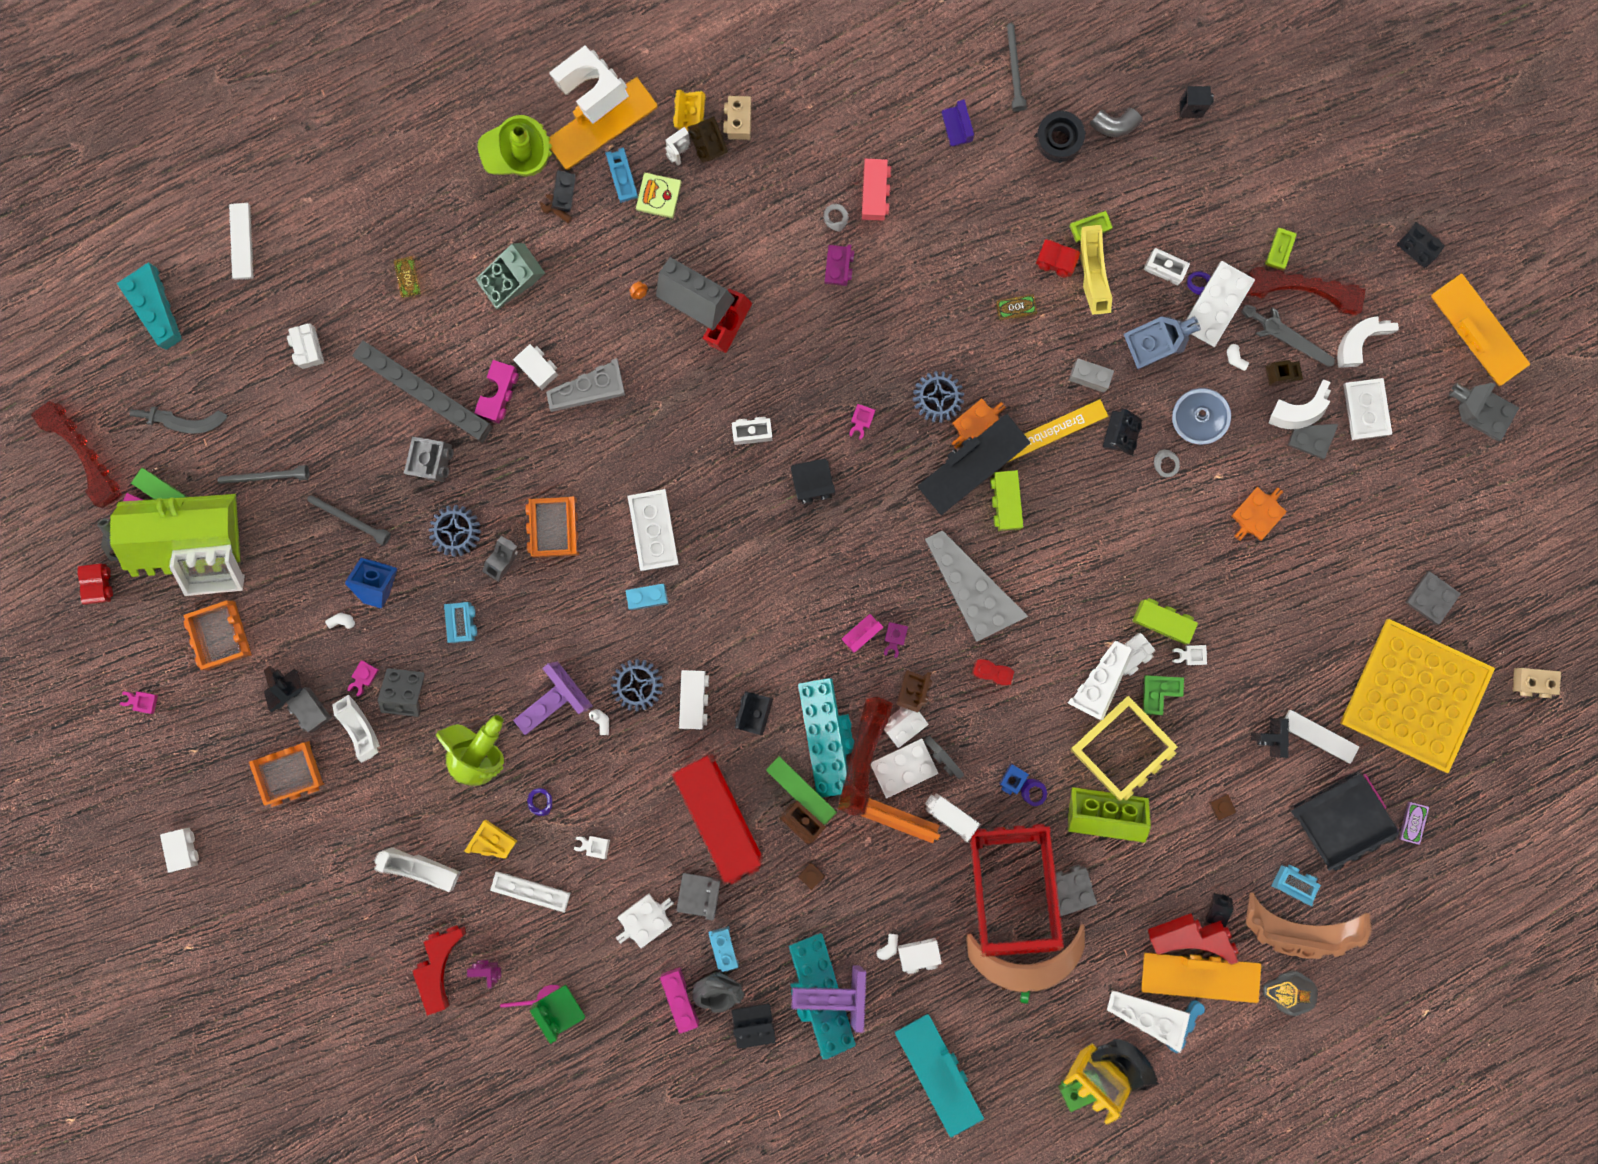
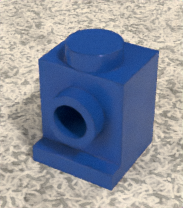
(1020, 777)

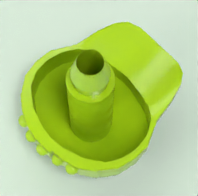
(515, 147)
(468, 752)

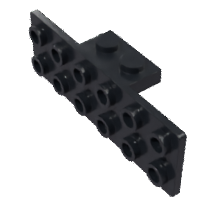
(973, 463)

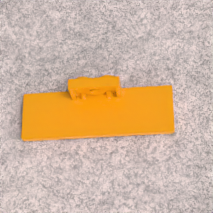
(583, 138)
(1480, 330)
(1201, 977)

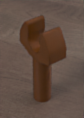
(547, 209)

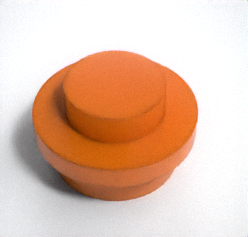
(638, 290)

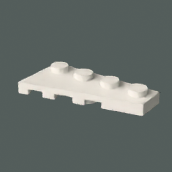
(1100, 687)
(1155, 1019)

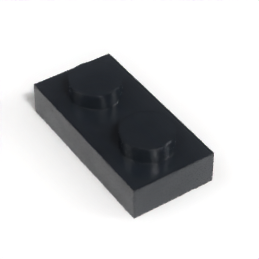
(563, 191)

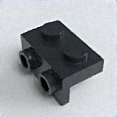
(1421, 245)
(753, 713)

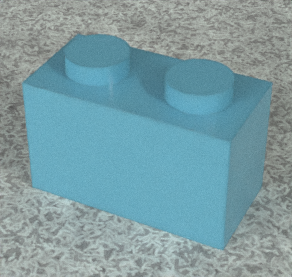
(647, 597)

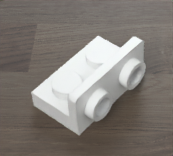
(677, 144)

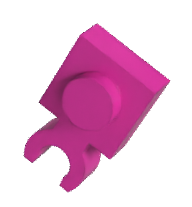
(862, 418)
(364, 675)
(141, 701)

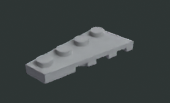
(589, 388)

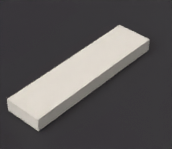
(241, 241)
(1321, 737)
(530, 891)

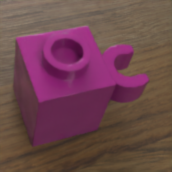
(895, 636)

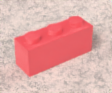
(875, 189)

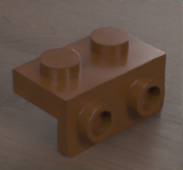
(914, 690)

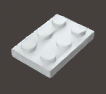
(1367, 409)
(904, 768)

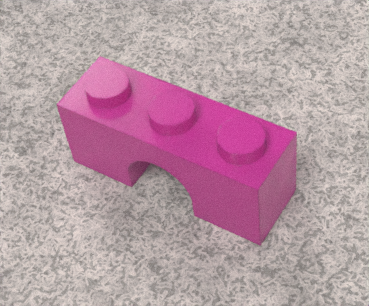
(494, 407)
(678, 999)

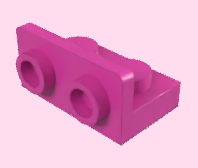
(862, 633)

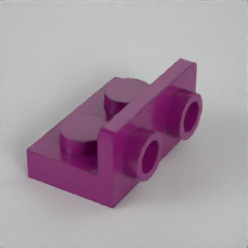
(838, 265)

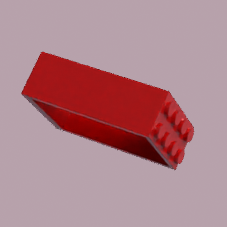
(718, 819)
(1019, 834)

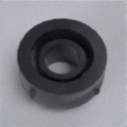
(1062, 122)

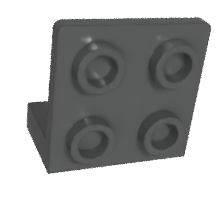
(401, 692)

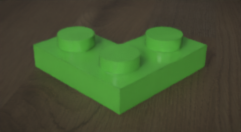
(1156, 688)

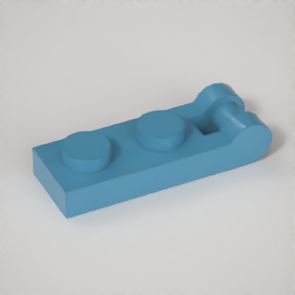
(622, 175)
(1194, 1008)

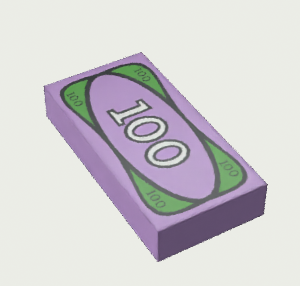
(1413, 823)

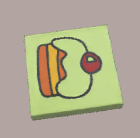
(658, 195)

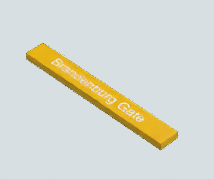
(1063, 426)

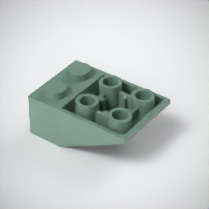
(510, 274)

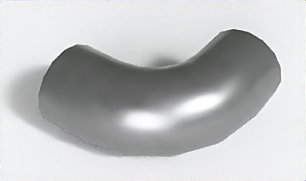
(1116, 126)

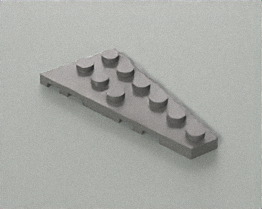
(976, 594)

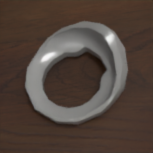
(839, 225)
(1161, 455)

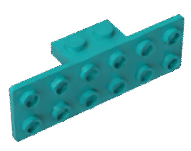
(827, 736)
(816, 971)
(939, 1075)

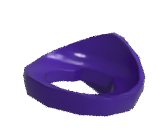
(1197, 290)
(1028, 784)
(537, 811)

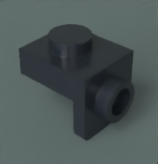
(1220, 910)

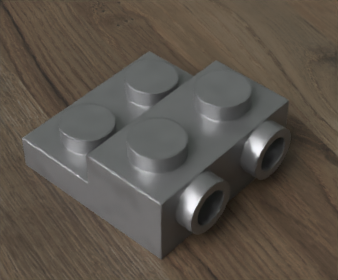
(428, 459)
(1074, 890)

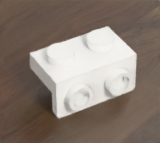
(904, 725)

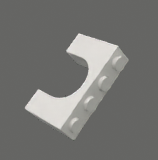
(584, 66)

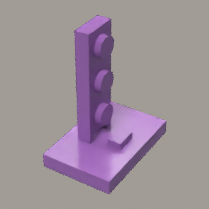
(563, 692)
(836, 999)

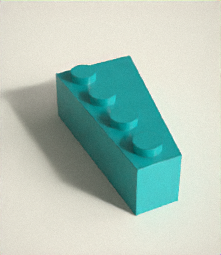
(149, 301)

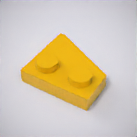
(491, 841)

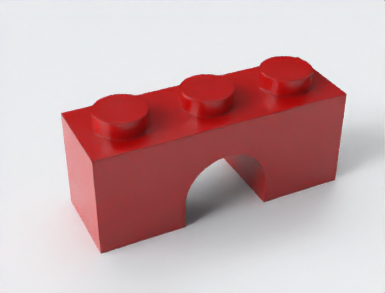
(727, 328)

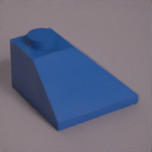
(371, 582)

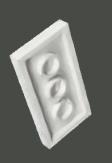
(1219, 302)
(653, 530)

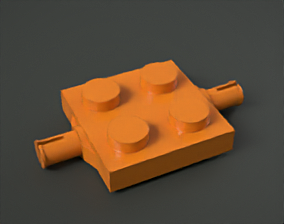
(976, 421)
(1259, 514)

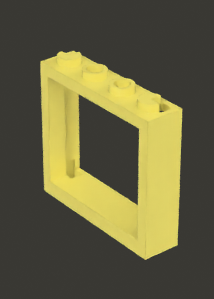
(1141, 778)

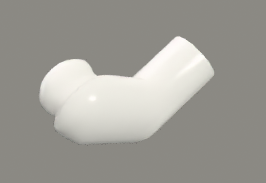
(1234, 357)
(340, 618)
(602, 719)
(890, 949)

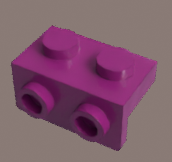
(485, 969)

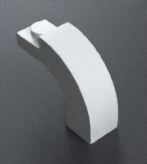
(1351, 345)
(1301, 416)
(357, 727)

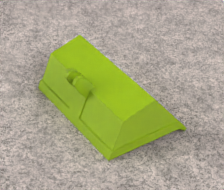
(149, 530)

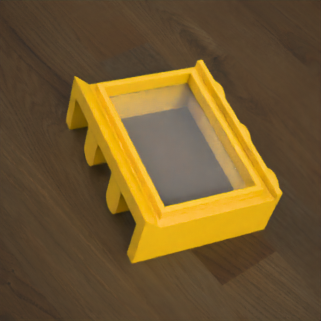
(1102, 1081)

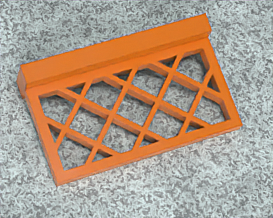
(902, 821)

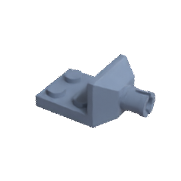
(1159, 339)

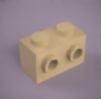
(739, 117)
(1536, 681)

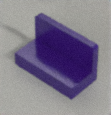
(958, 124)

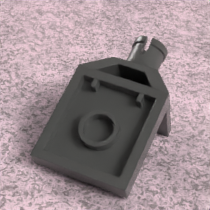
(1484, 409)

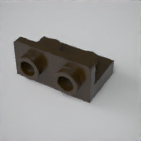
(707, 139)

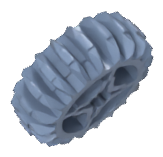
(930, 399)
(455, 522)
(640, 694)

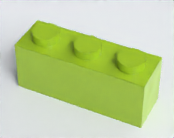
(1007, 500)
(1165, 621)

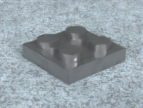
(1433, 598)

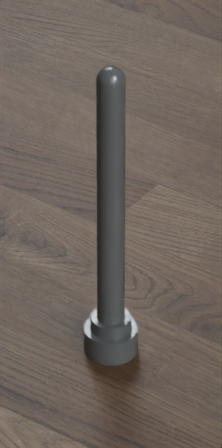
(1019, 103)
(300, 472)
(381, 536)

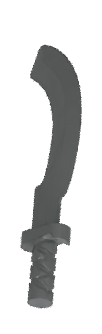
(179, 424)

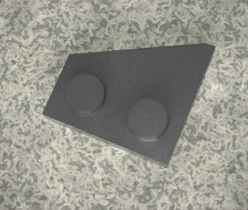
(1313, 439)
(941, 756)

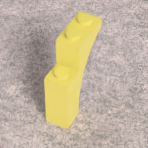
(1095, 278)

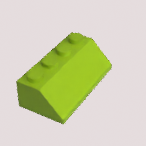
(1106, 816)

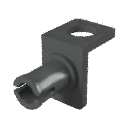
(104, 525)

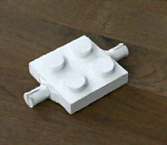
(644, 920)

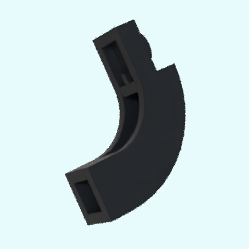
(1131, 1061)

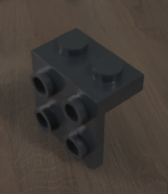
(812, 481)

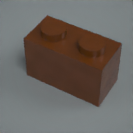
(802, 822)

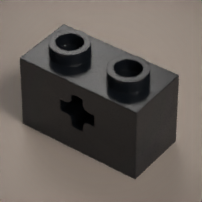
(1195, 101)

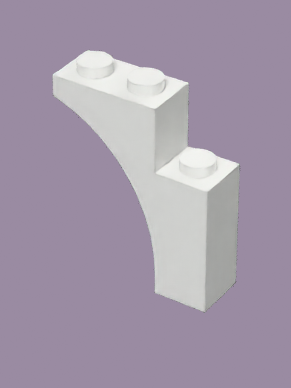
(417, 868)

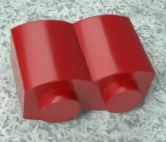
(1057, 258)
(94, 584)
(987, 670)

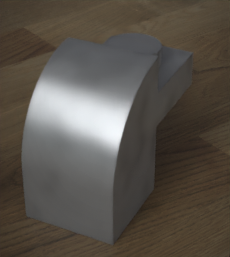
(500, 559)

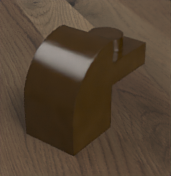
(1283, 372)

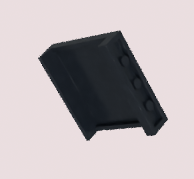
(1345, 820)

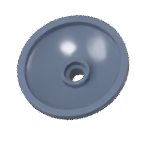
(1197, 427)

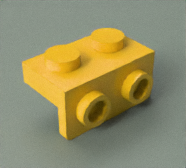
(688, 108)

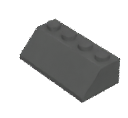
(693, 293)

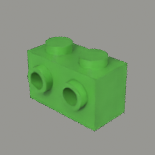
(1071, 1096)

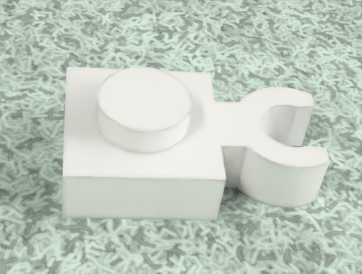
(1193, 655)
(595, 846)

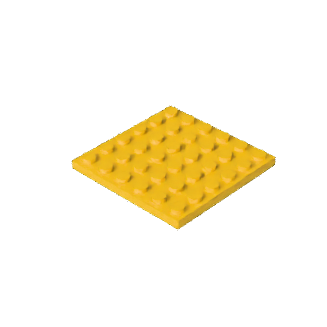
(1417, 696)

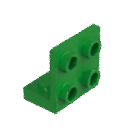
(556, 1013)

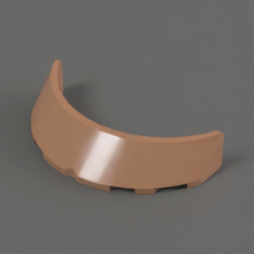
(1306, 940)
(1027, 976)

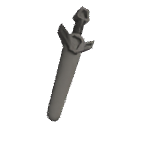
(1276, 328)

